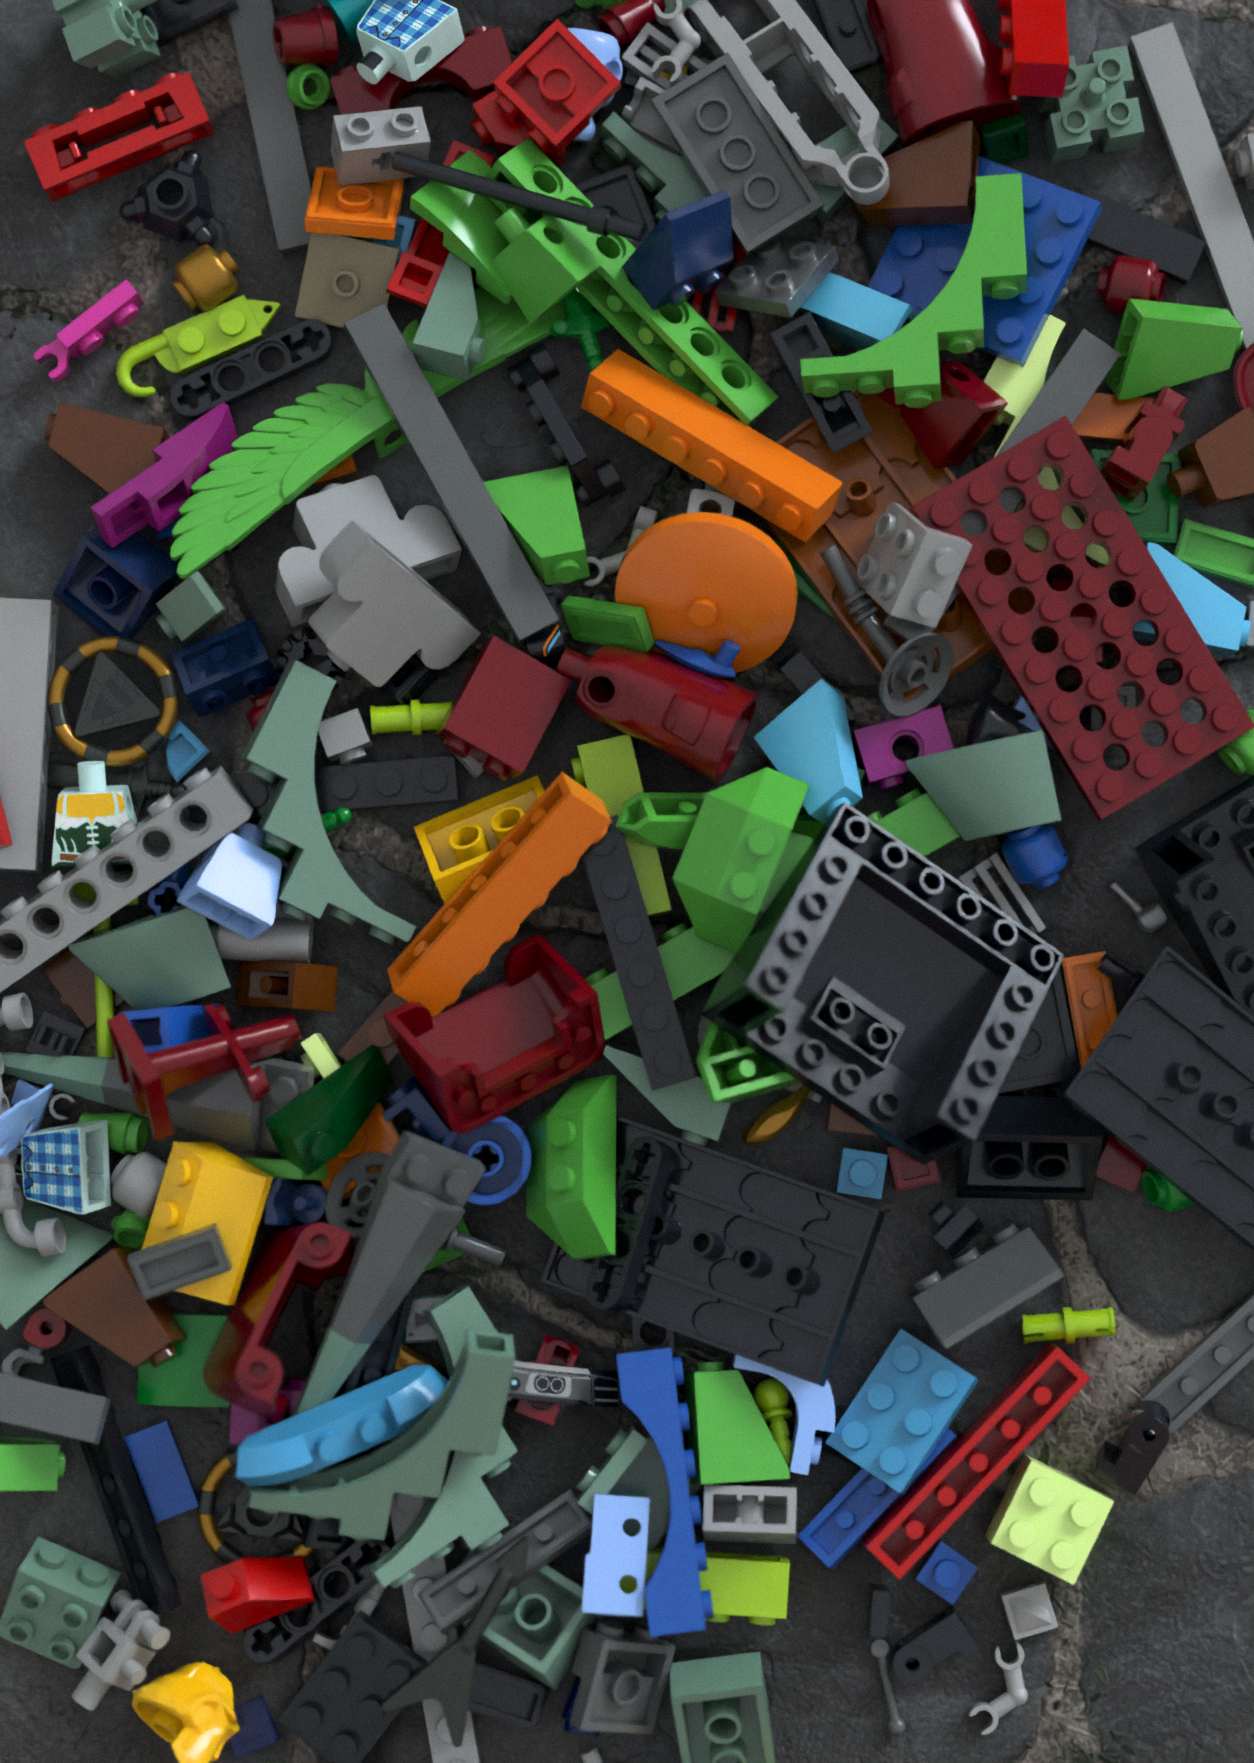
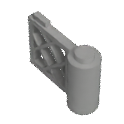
(283, 942)

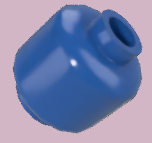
(1035, 855)

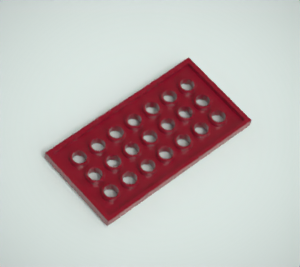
(1151, 602)

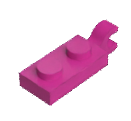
(87, 331)

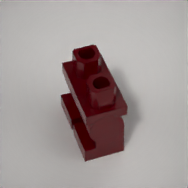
(1148, 440)

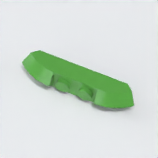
(668, 819)

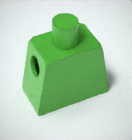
(541, 261)

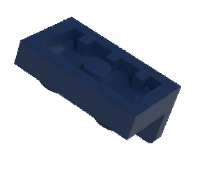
(225, 668)
(424, 1114)

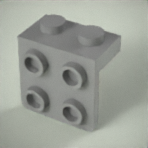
(911, 566)

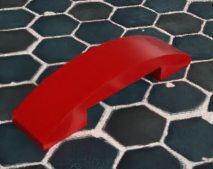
(425, 258)

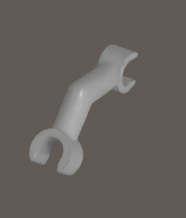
(611, 564)

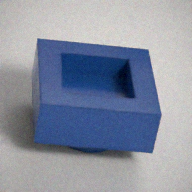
(946, 1572)

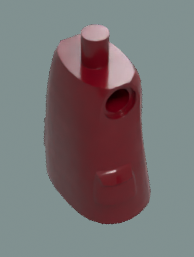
(938, 66)
(664, 704)

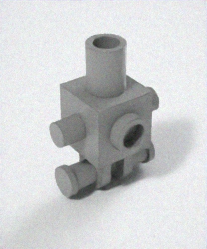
(119, 1649)

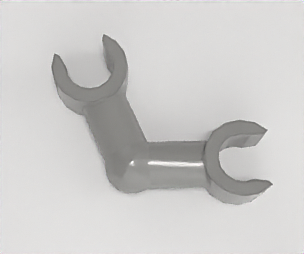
(688, 42)
(1013, 1697)

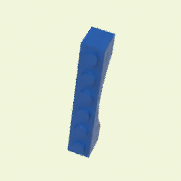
(674, 1587)

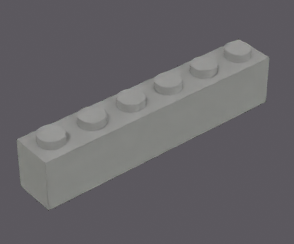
(26, 671)

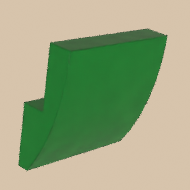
(181, 1378)

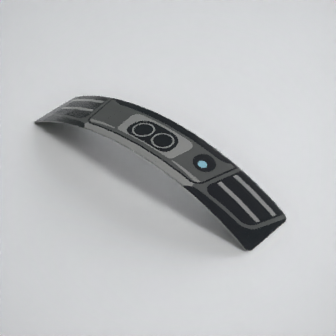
(565, 1385)

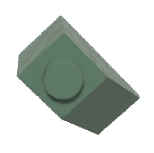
(189, 608)

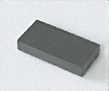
(179, 1262)

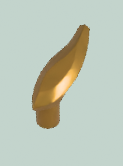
(776, 1118)

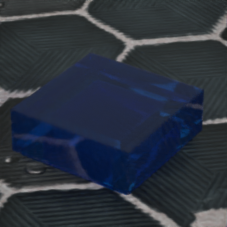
(255, 1725)

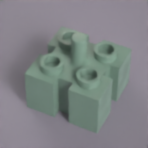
(109, 34)
(1093, 108)

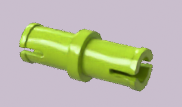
(409, 717)
(1068, 1325)

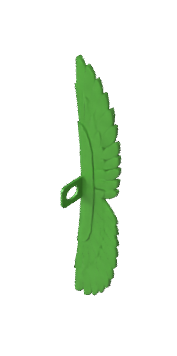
(317, 435)

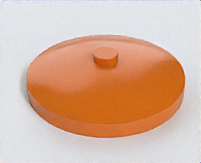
(709, 583)

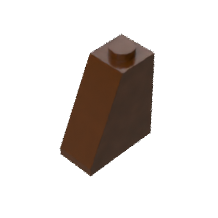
(930, 181)
(103, 445)
(111, 1310)

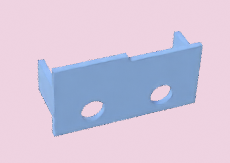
(29, 1107)
(614, 1556)

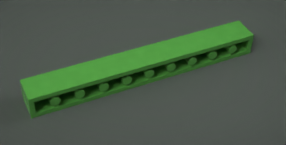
(695, 961)

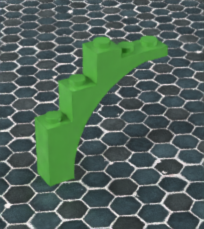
(953, 321)

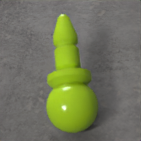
(772, 1399)

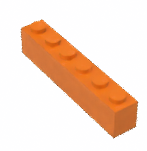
(711, 445)
(499, 895)

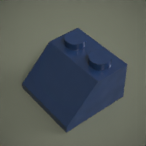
(684, 252)
(116, 585)

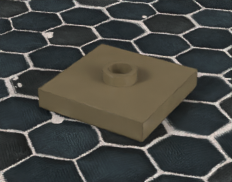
(344, 278)

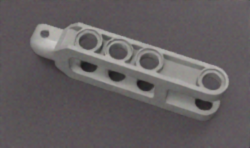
(791, 32)

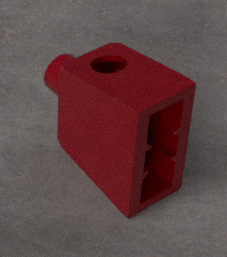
(957, 423)

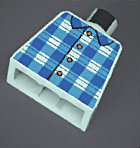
(406, 37)
(67, 1166)

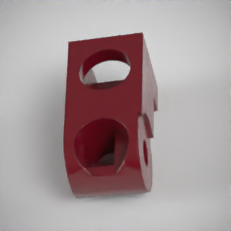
(552, 1352)

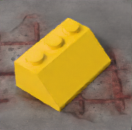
(466, 836)
(205, 1188)

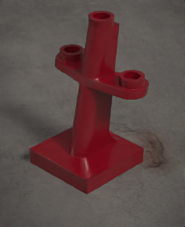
(165, 1070)

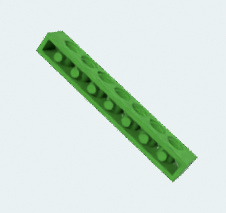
(668, 338)

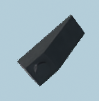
(837, 416)

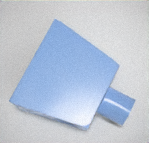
(236, 883)

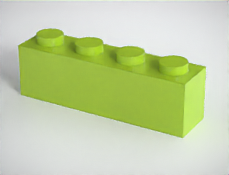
(613, 775)
(737, 1584)

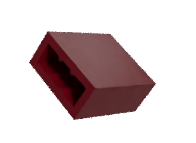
(502, 709)

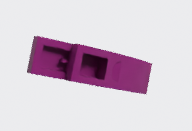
(166, 485)

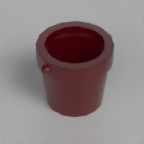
(306, 37)

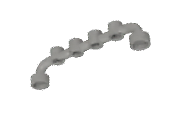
(49, 1234)

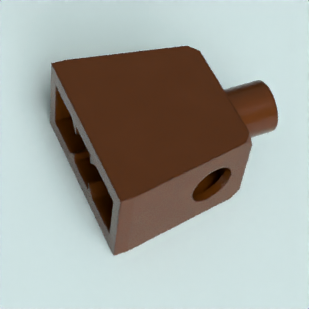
(1218, 463)

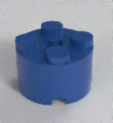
(514, 1154)

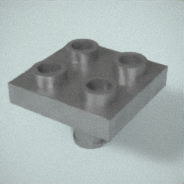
(777, 278)

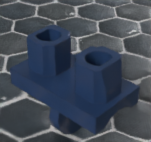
(294, 1202)

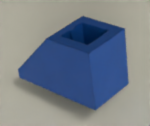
(168, 1026)

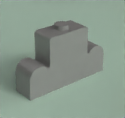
(420, 540)
(384, 611)

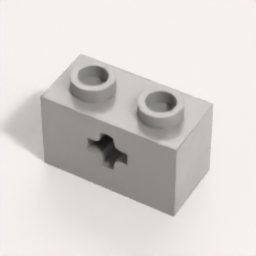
(368, 141)
(750, 1514)

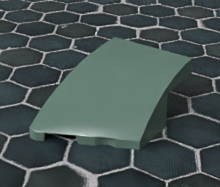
(991, 785)
(156, 959)
(28, 1275)

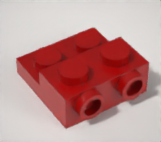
(554, 88)

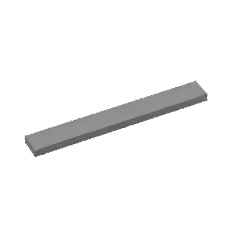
(1199, 169)

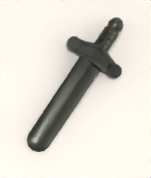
(137, 780)

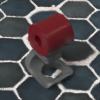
(42, 1331)

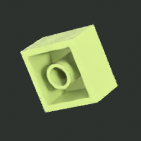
(1049, 1519)

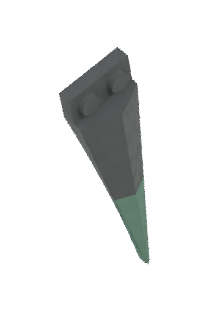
(209, 1107)
(407, 1223)

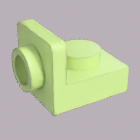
(319, 1055)

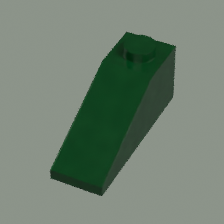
(331, 1112)

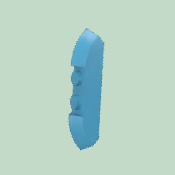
(339, 1427)

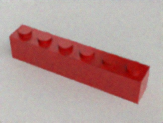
(975, 1460)

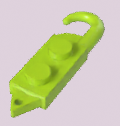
(199, 340)

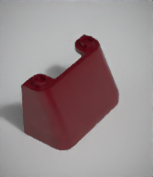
(504, 1040)
(239, 1364)

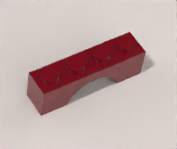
(469, 67)

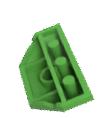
(736, 853)
(735, 1070)
(575, 1169)

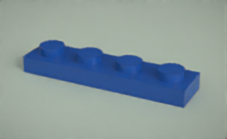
(858, 1510)

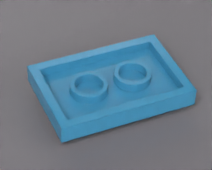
(902, 1411)

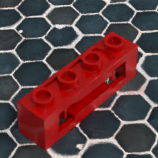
(61, 162)

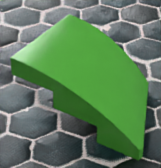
(467, 224)

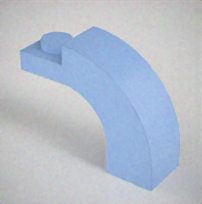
(813, 1412)

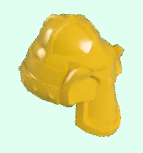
(190, 1711)

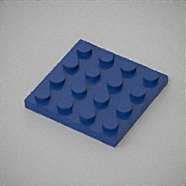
(1056, 229)

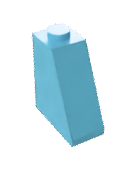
(855, 312)
(1211, 610)
(815, 746)

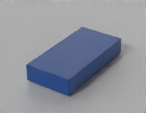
(162, 1470)

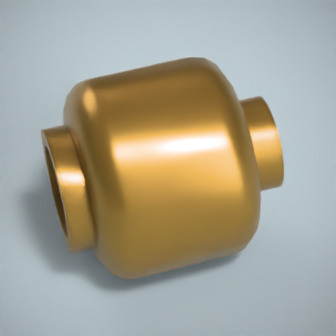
(206, 278)

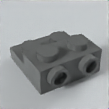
(620, 1678)

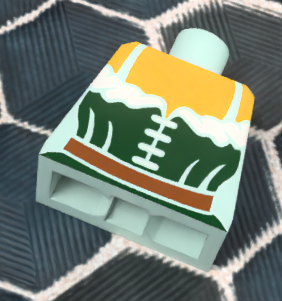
(89, 814)

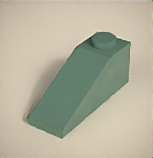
(450, 329)
(682, 1104)

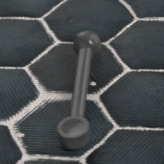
(880, 1649)

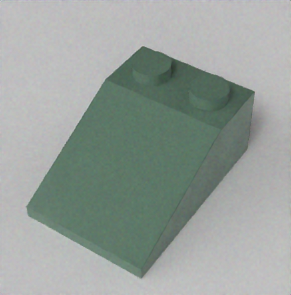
(540, 1624)
(722, 1710)

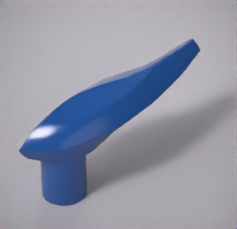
(702, 662)

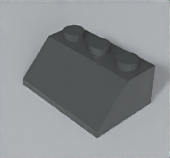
(984, 1284)

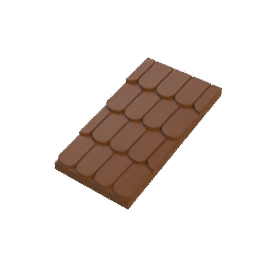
(874, 473)

